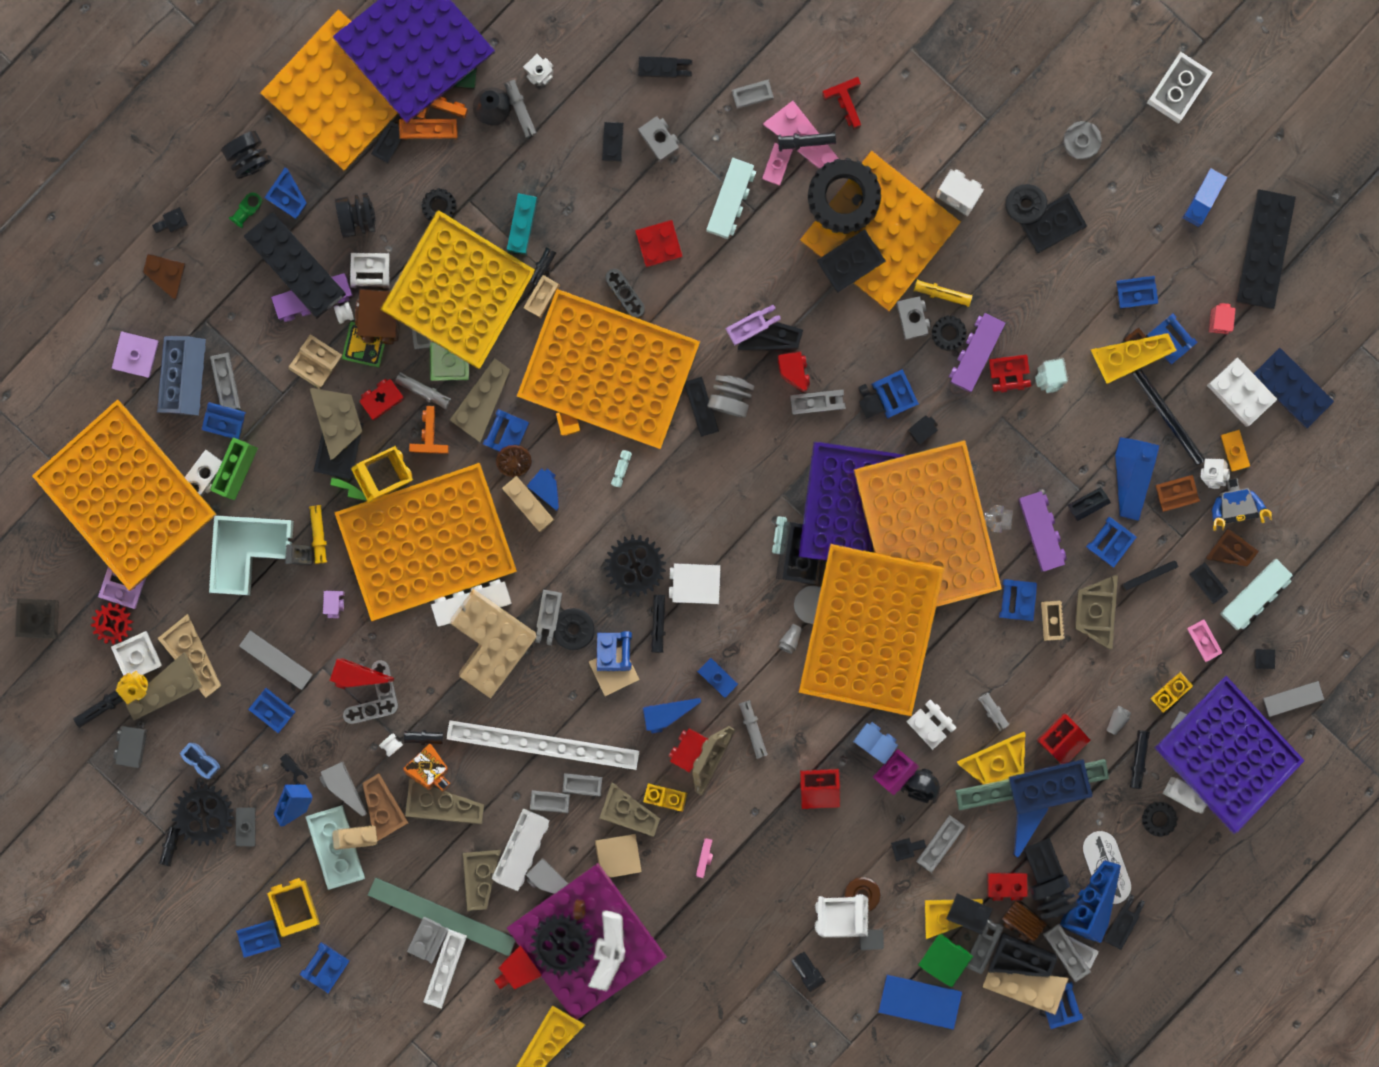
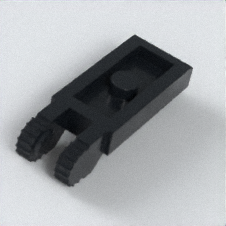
(662, 67)
(1123, 924)

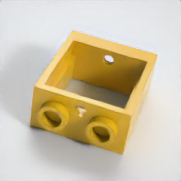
(366, 481)
(284, 931)

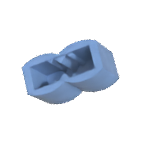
(875, 742)
(196, 756)

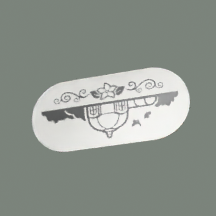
(1103, 847)

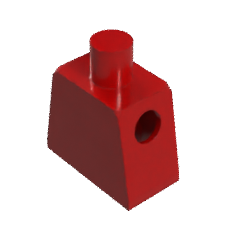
(517, 970)

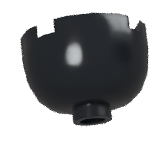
(922, 786)

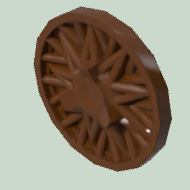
(513, 461)
(865, 887)

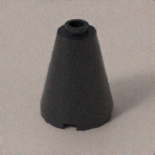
(494, 112)

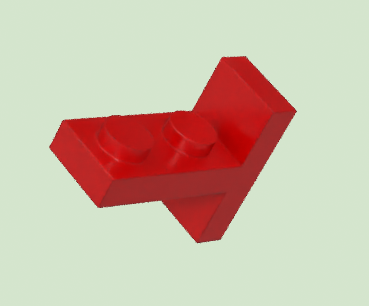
(845, 101)

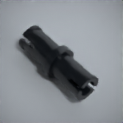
(543, 265)
(423, 737)
(169, 846)

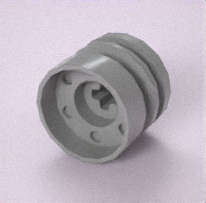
(731, 396)

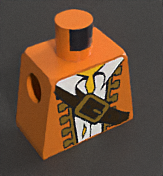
(428, 769)

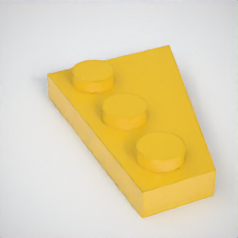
(935, 917)

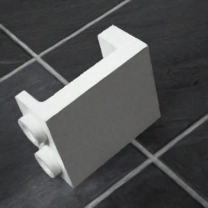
(695, 583)
(1184, 795)
(842, 917)

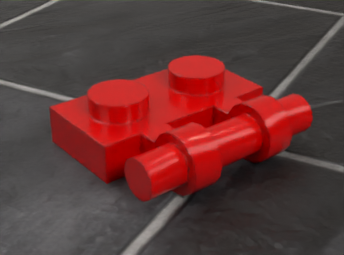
(1008, 367)

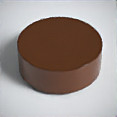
(579, 909)

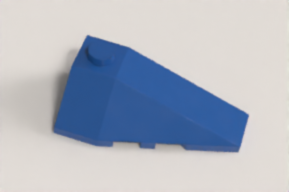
(1134, 471)
(1095, 904)

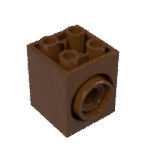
(372, 321)

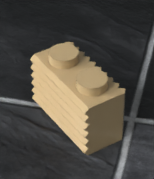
(1052, 620)
(354, 837)

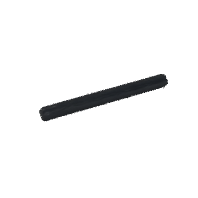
(1168, 416)

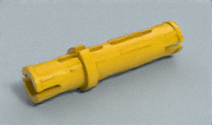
(943, 293)
(318, 534)

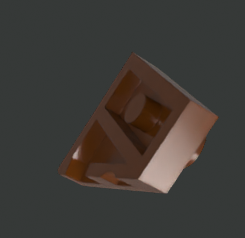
(164, 273)
(1232, 550)

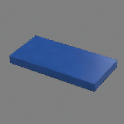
(920, 1001)

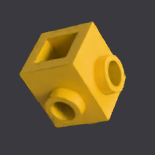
(132, 687)

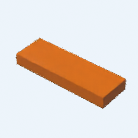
(428, 129)

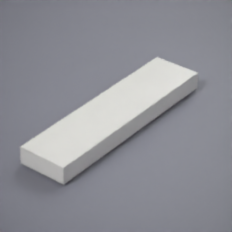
(445, 968)

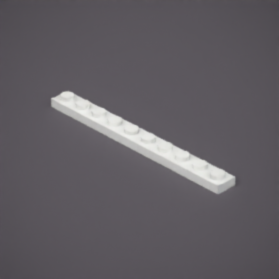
(542, 745)

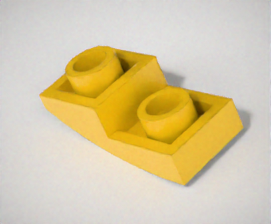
(1171, 692)
(665, 797)

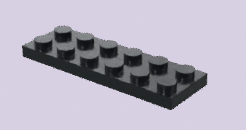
(1265, 249)
(294, 265)

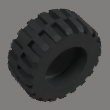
(851, 170)

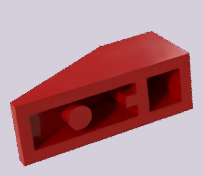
(352, 674)

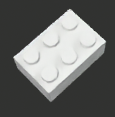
(1179, 87)
(959, 192)
(1242, 392)

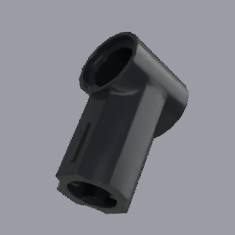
(809, 974)

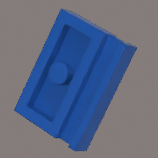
(1137, 292)
(223, 420)
(272, 710)
(258, 938)

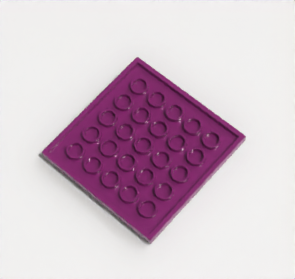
(599, 896)

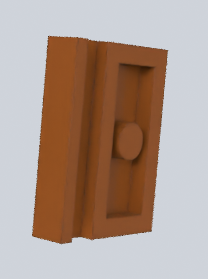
(1177, 493)

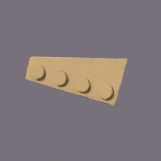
(184, 638)
(1033, 990)

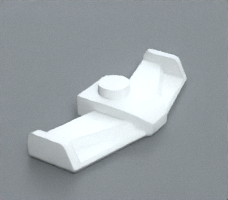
(608, 951)

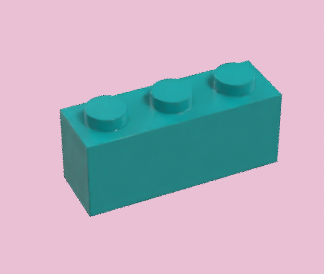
(522, 224)

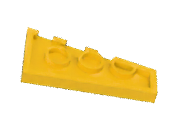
(1127, 357)
(550, 1038)

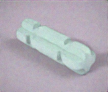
(621, 468)
(778, 534)

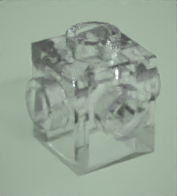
(1005, 516)

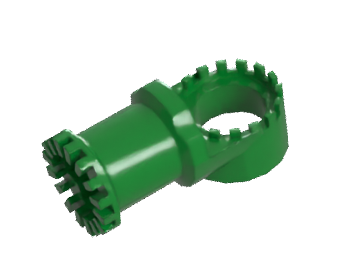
(245, 210)

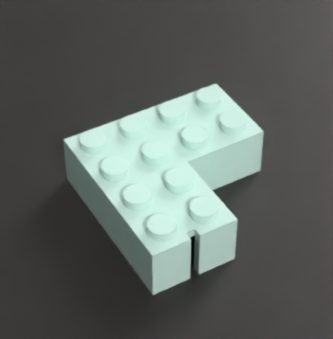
(235, 545)

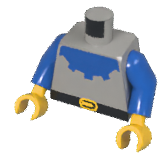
(1237, 506)

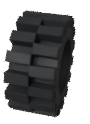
(438, 194)
(960, 330)
(1159, 807)

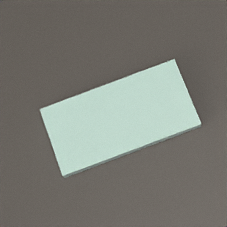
(339, 865)

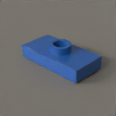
(717, 677)

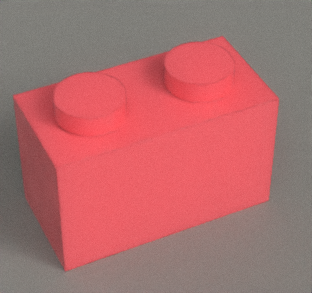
(1222, 319)

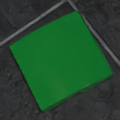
(945, 960)

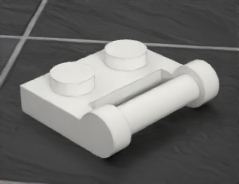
(369, 264)

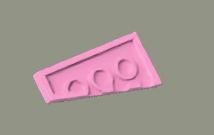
(791, 121)

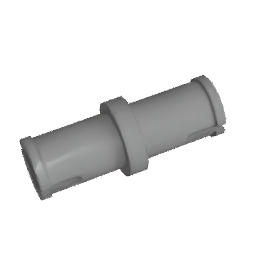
(993, 711)

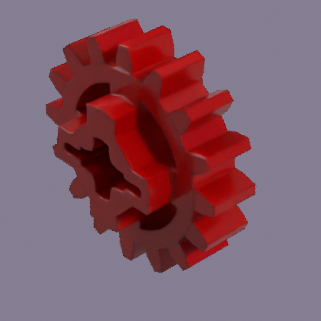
(119, 620)

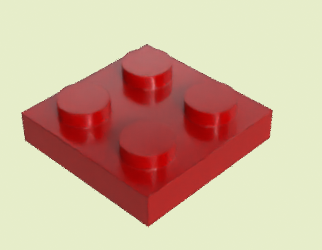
(659, 243)

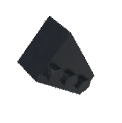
(774, 338)
(1020, 957)

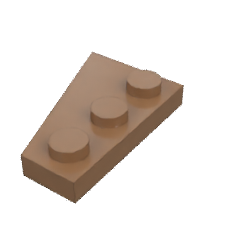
(382, 807)

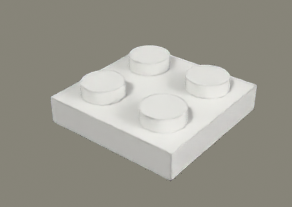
(136, 654)

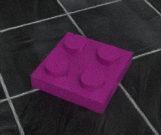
(895, 772)

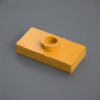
(1235, 450)

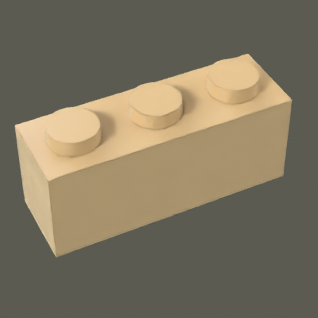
(528, 504)

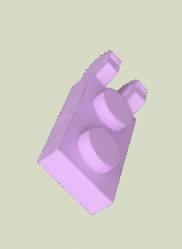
(751, 325)

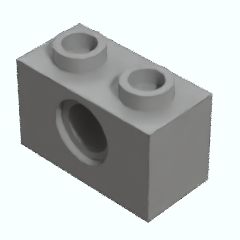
(664, 149)
(910, 329)

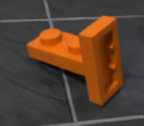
(441, 104)
(428, 435)

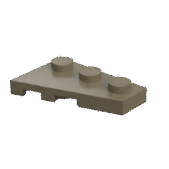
(628, 813)
(478, 876)

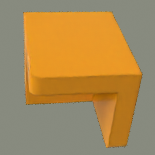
(567, 424)

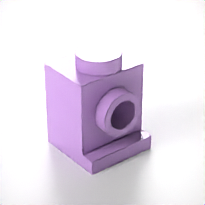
(333, 603)

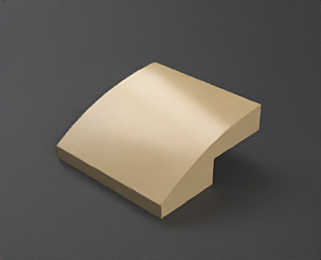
(315, 361)
(614, 680)
(618, 855)

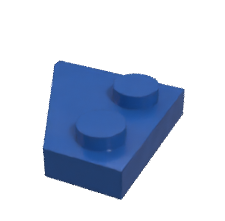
(286, 195)

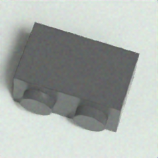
(130, 746)

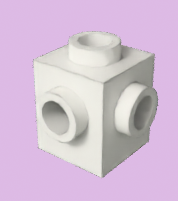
(536, 64)
(1215, 473)

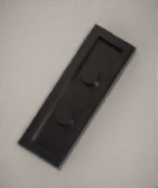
(699, 403)
(1149, 575)

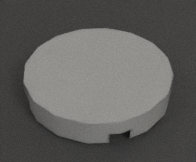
(1082, 140)
(806, 603)

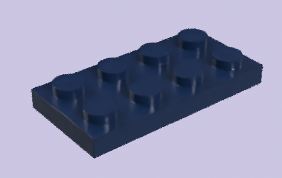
(1293, 388)
(1050, 786)

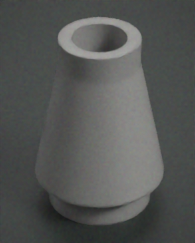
(790, 639)
(1118, 719)

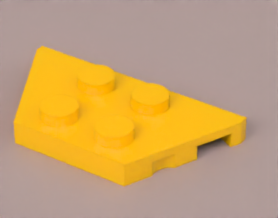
(997, 761)

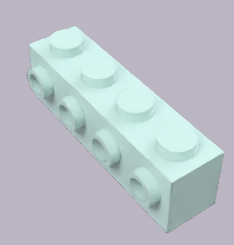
(730, 198)
(1051, 375)
(1256, 594)

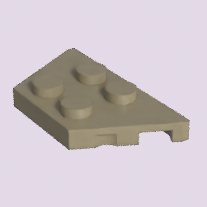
(337, 419)
(1097, 611)
(710, 757)

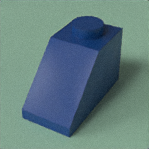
(545, 487)
(292, 803)

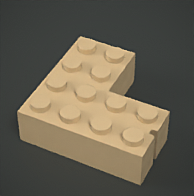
(500, 641)

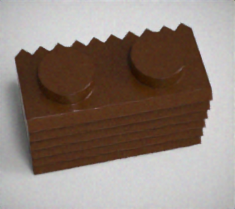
(1023, 921)

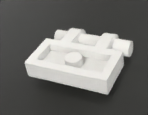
(927, 729)

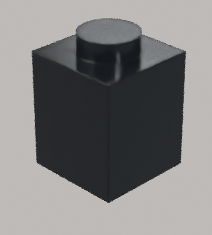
(923, 429)

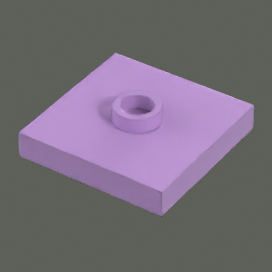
(135, 354)

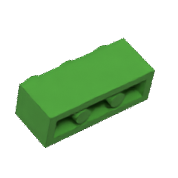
(233, 468)

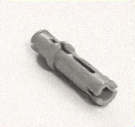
(520, 108)
(422, 390)
(753, 729)

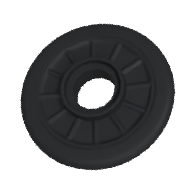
(1030, 214)
(585, 633)

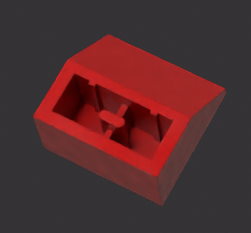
(792, 370)
(1063, 739)
(820, 788)

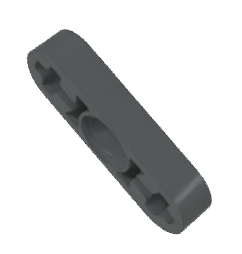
(621, 278)

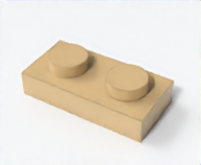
(541, 296)

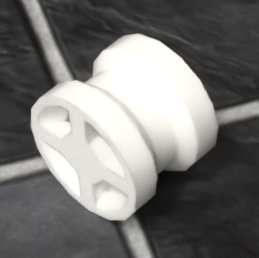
(344, 312)
(391, 745)

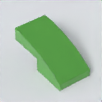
(353, 491)

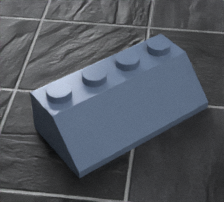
(181, 375)

